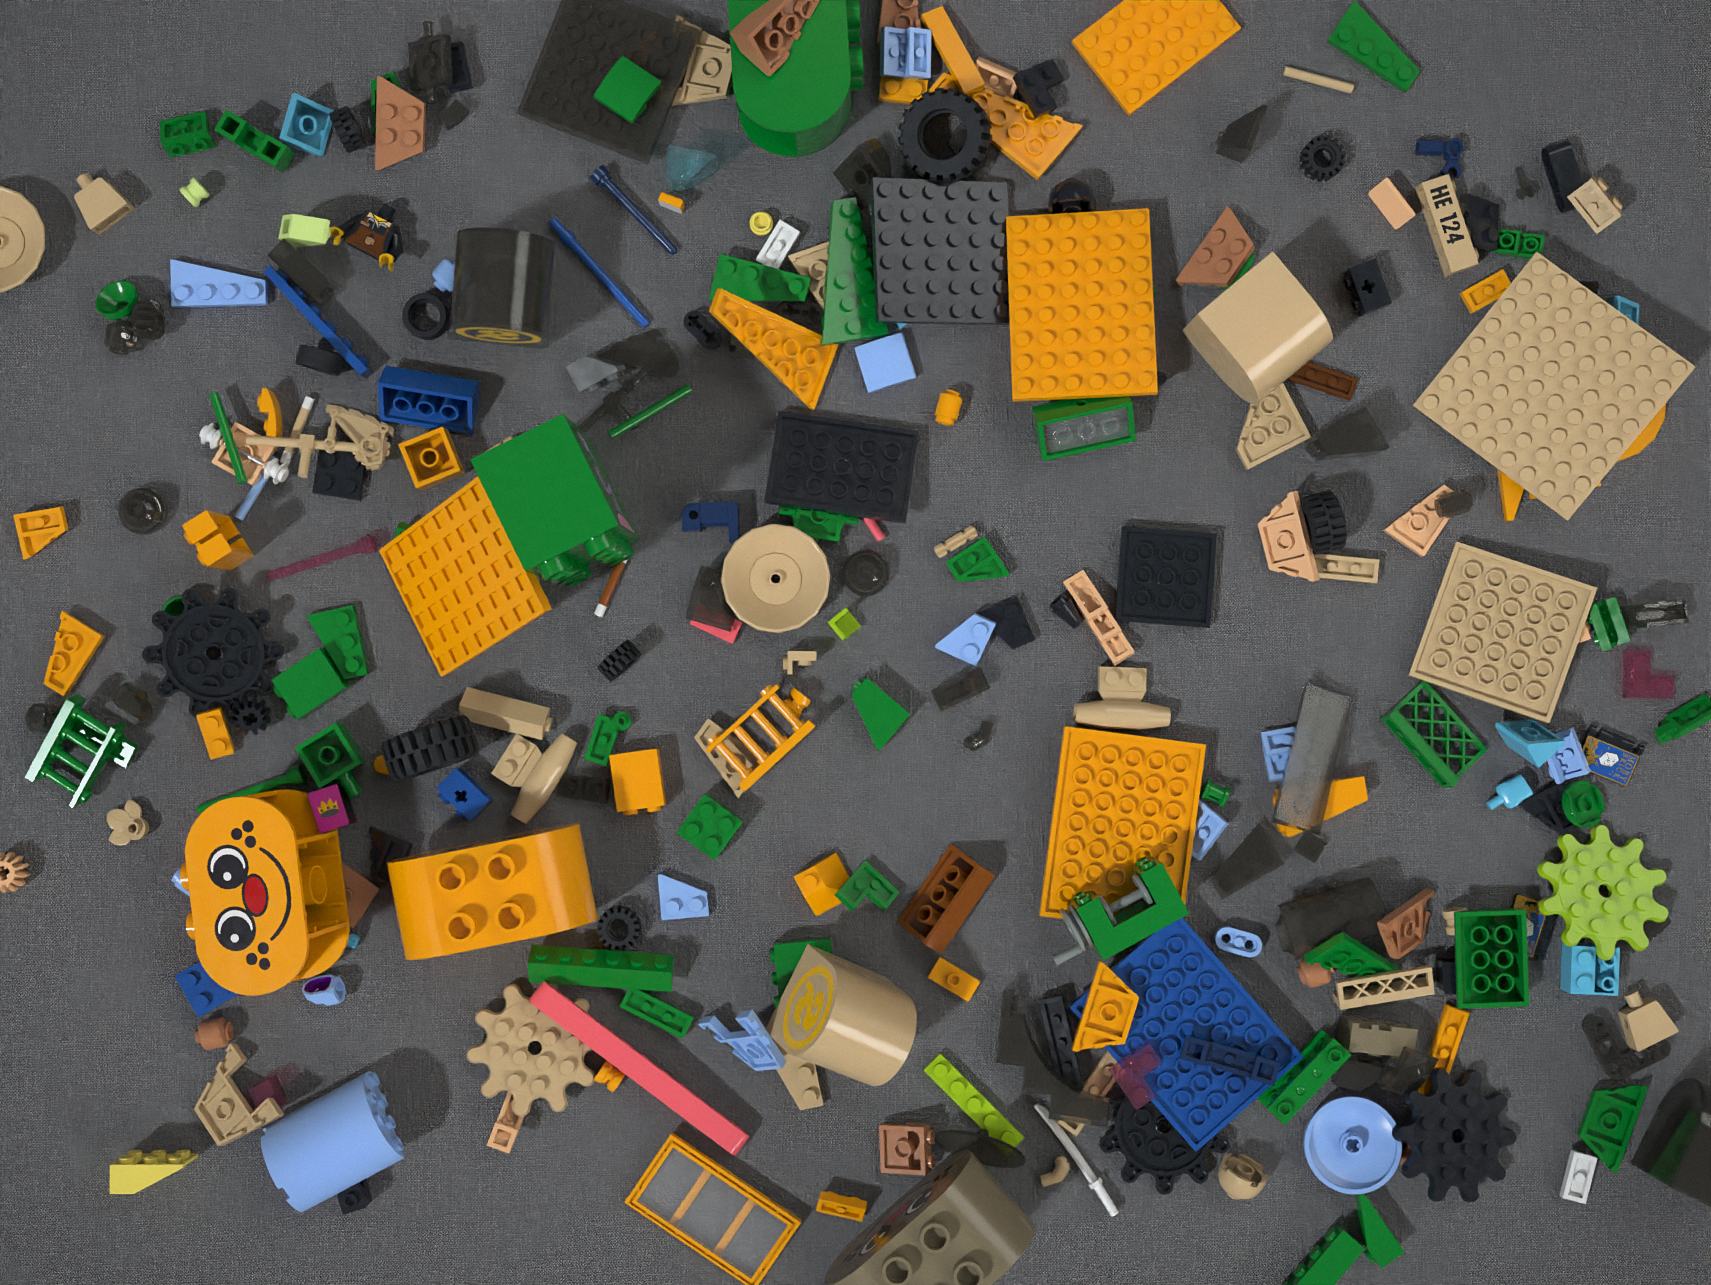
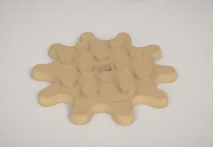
(518, 1070)

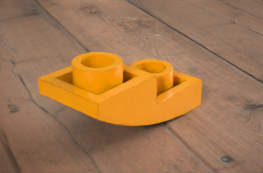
(269, 405)

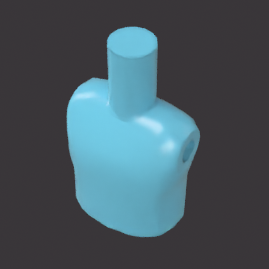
(1510, 793)

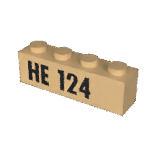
(1447, 225)

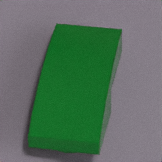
(1518, 244)

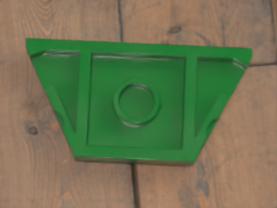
(1610, 1121)

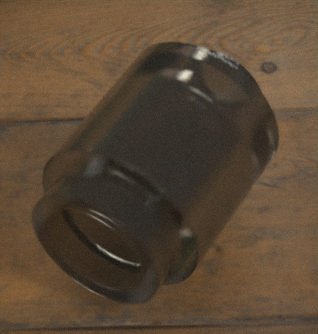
(1453, 503)

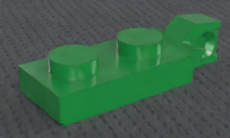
(1684, 719)

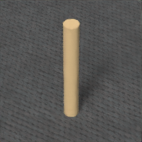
(1318, 79)

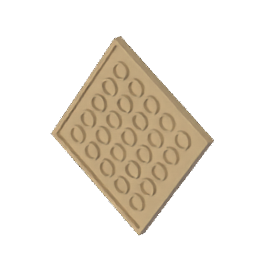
(1502, 632)

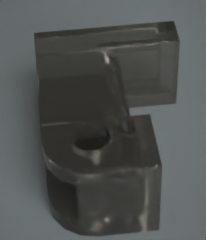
(1655, 614)

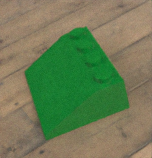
(1491, 958)

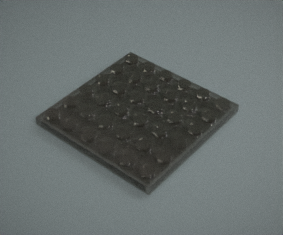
(579, 54)

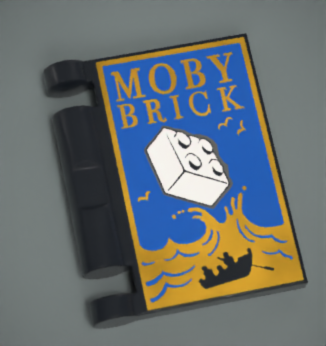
(1611, 755)
(1538, 925)

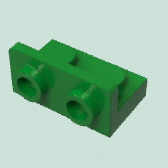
(186, 134)

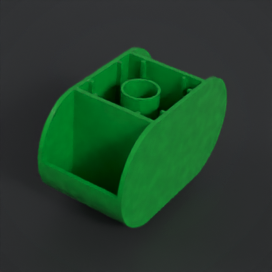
(810, 94)

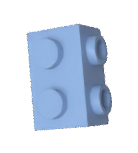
(1569, 759)

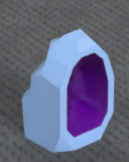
(325, 990)

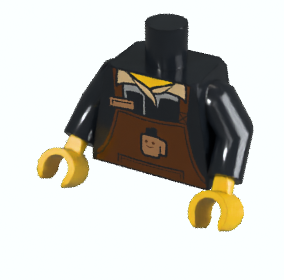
(372, 235)

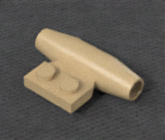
(1121, 702)
(534, 772)

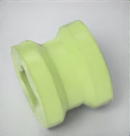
(194, 192)

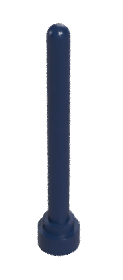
(602, 178)

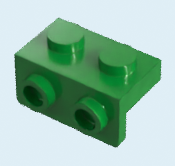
(1608, 624)

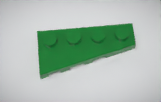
(757, 281)

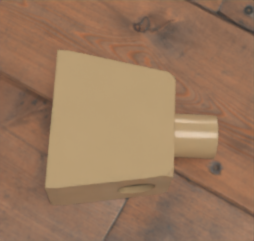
(100, 203)
(1644, 1021)

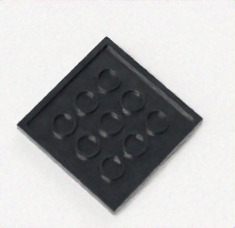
(1165, 577)

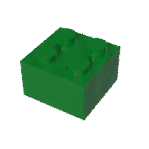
(710, 826)

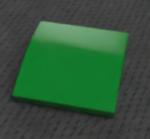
(627, 89)

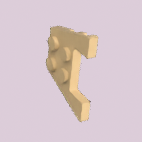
(708, 70)
(225, 1108)

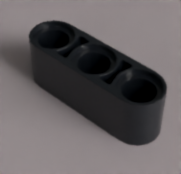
(1562, 173)

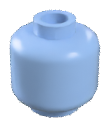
(443, 275)

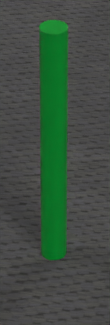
(650, 411)
(228, 438)

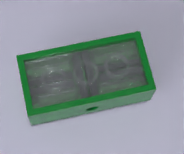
(1082, 425)

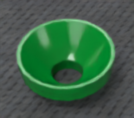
(115, 296)

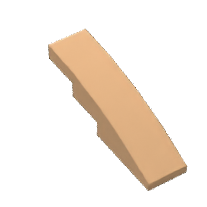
(1098, 617)

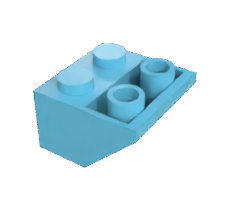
(1586, 973)

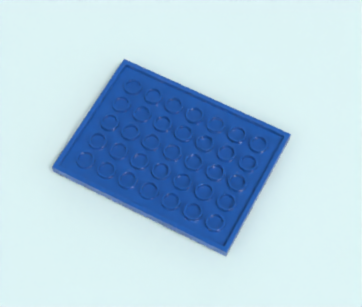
(1193, 994)

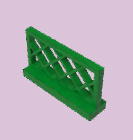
(1420, 748)

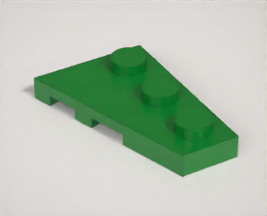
(342, 639)

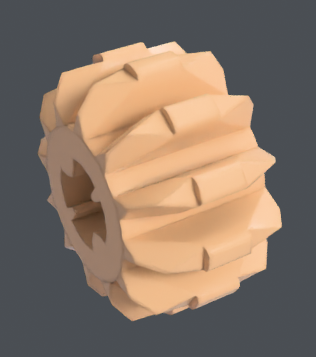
(17, 873)

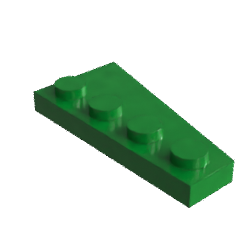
(1370, 46)
(1349, 957)

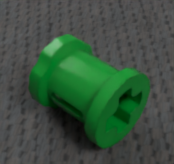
(1215, 792)

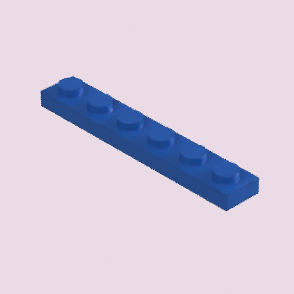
(312, 313)

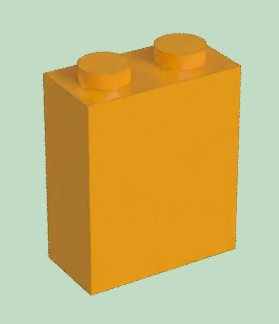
(638, 781)

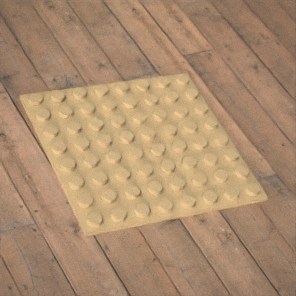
(1553, 386)

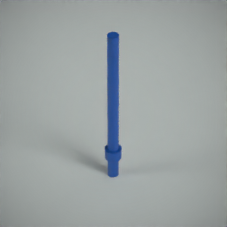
(569, 239)

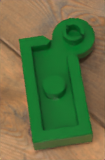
(605, 736)

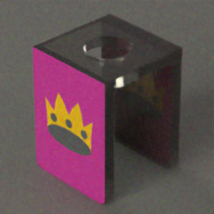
(331, 808)

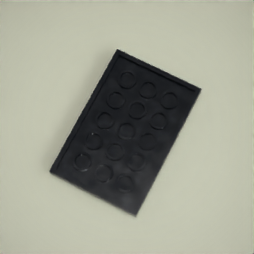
(841, 467)

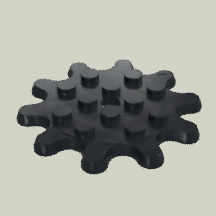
(207, 625)
(1431, 1129)
(1153, 1150)

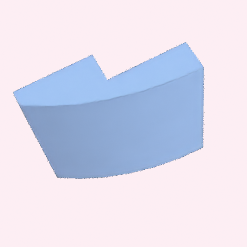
(905, 53)
(885, 362)
(1275, 750)

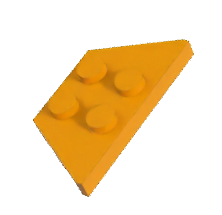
(1106, 1011)

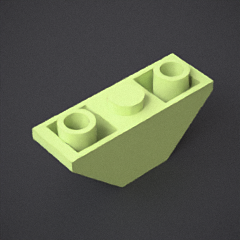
(304, 230)

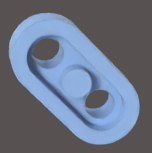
(1237, 941)

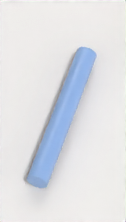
(251, 497)

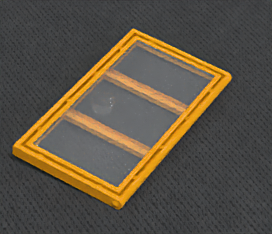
(712, 1211)

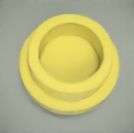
(761, 223)

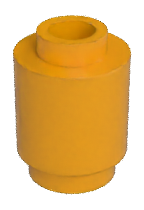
(948, 407)

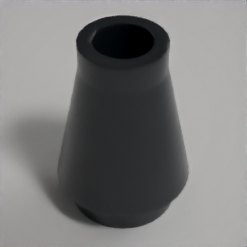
(1066, 610)

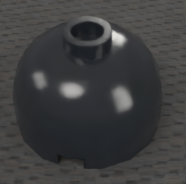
(1071, 197)

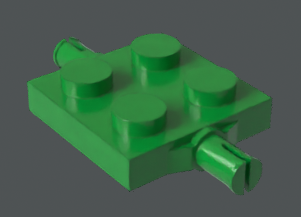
(817, 523)

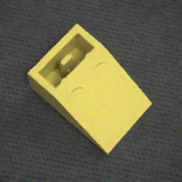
(141, 1170)

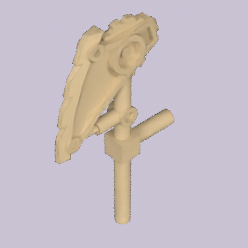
(366, 433)

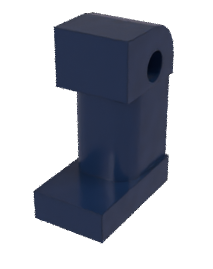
(712, 515)

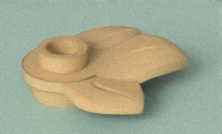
(124, 824)

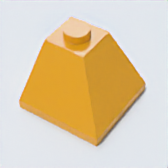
(821, 882)

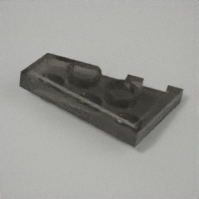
(1248, 862)

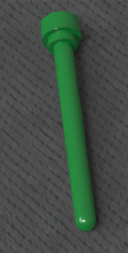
(294, 776)

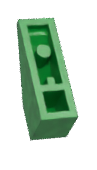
(1375, 1235)

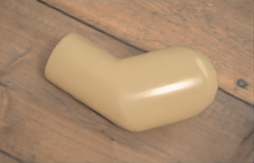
(1057, 1174)

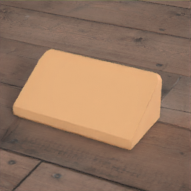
(996, 77)
(1391, 203)

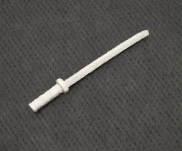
(1094, 1182)

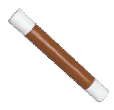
(609, 589)

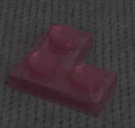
(1639, 682)
(1130, 1073)

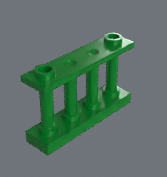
(52, 749)
(1292, 1091)

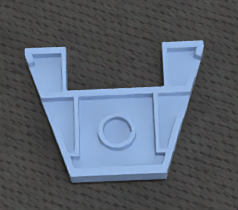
(752, 1045)

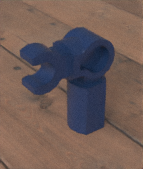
(1451, 150)

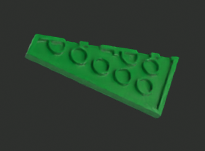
(848, 280)

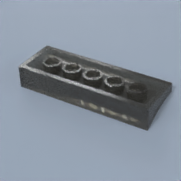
(1311, 759)

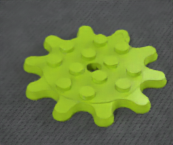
(1578, 897)

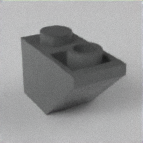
(592, 370)

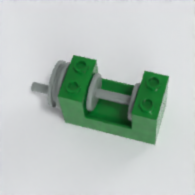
(1093, 920)

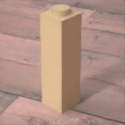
(505, 713)

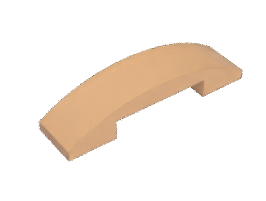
(506, 1127)

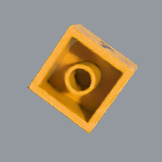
(432, 458)

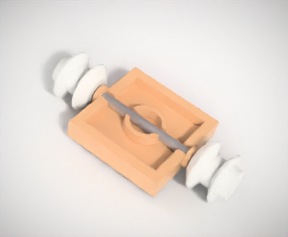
(253, 457)

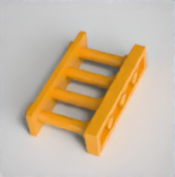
(783, 743)

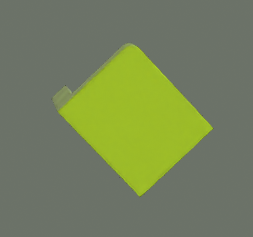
(844, 624)

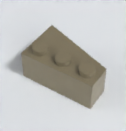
(1375, 1036)

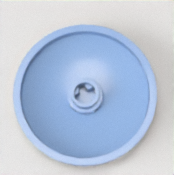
(1351, 1145)

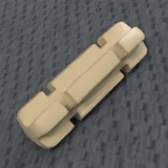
(955, 541)

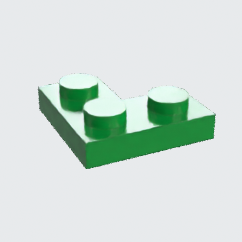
(869, 883)

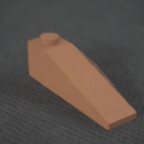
(771, 30)

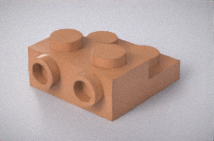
(906, 1148)

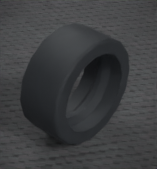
(407, 316)
(319, 360)

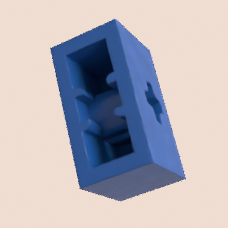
(477, 797)

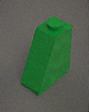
(878, 711)

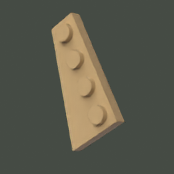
(813, 264)

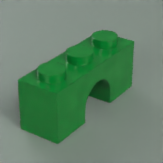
(254, 142)

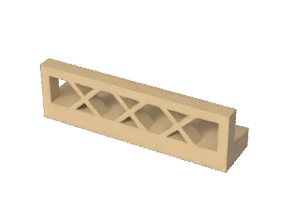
(1386, 991)

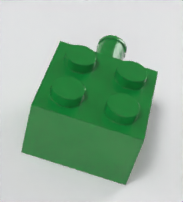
(333, 758)

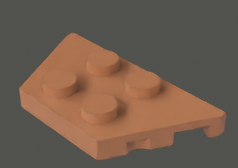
(398, 124)
(1219, 254)
(1406, 925)

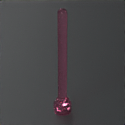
(365, 545)

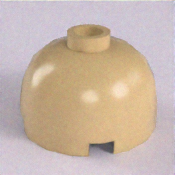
(1241, 1177)

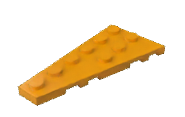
(1015, 131)

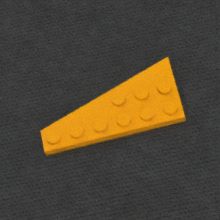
(780, 344)

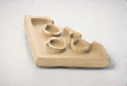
(1270, 428)

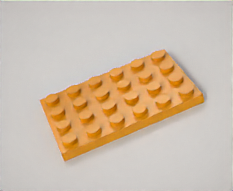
(1151, 44)

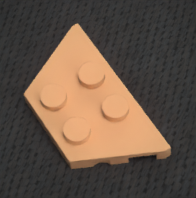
(1287, 540)

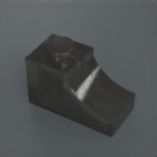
(960, 689)

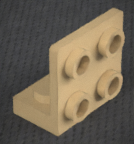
(1596, 204)

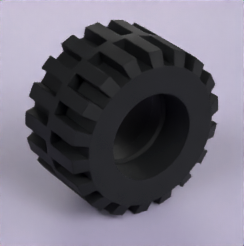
(1324, 521)

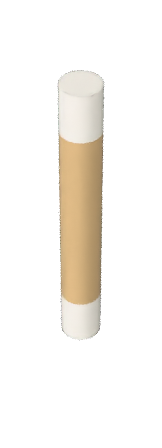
(298, 428)

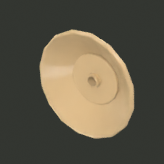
(21, 239)
(781, 552)

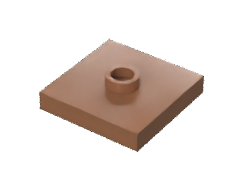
(359, 893)

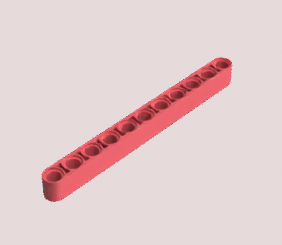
(639, 1068)

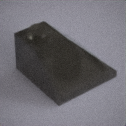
(1240, 135)
(860, 166)
(708, 601)

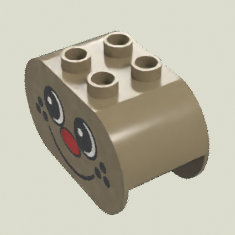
(941, 1232)

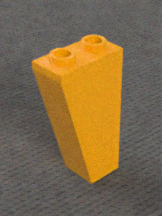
(1343, 795)

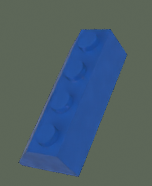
(428, 400)

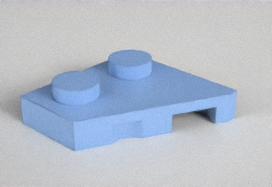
(968, 639)
(1207, 829)
(681, 899)

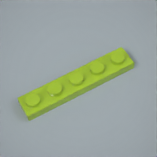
(972, 1100)

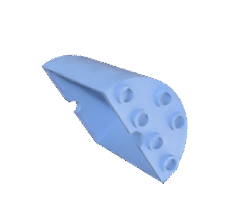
(331, 1143)

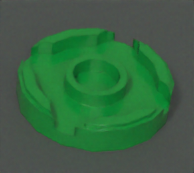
(1582, 803)

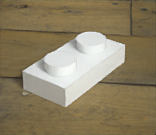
(778, 245)
(1578, 1176)

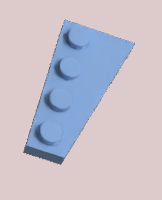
(211, 287)

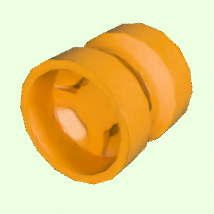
(797, 701)
(610, 1076)

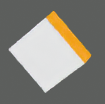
(671, 202)

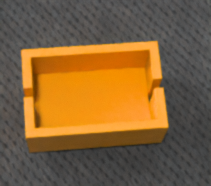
(211, 534)

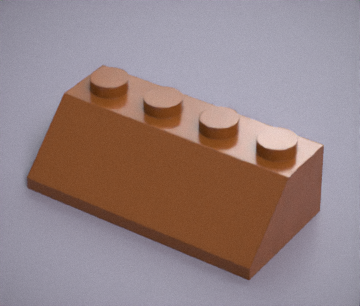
(945, 899)

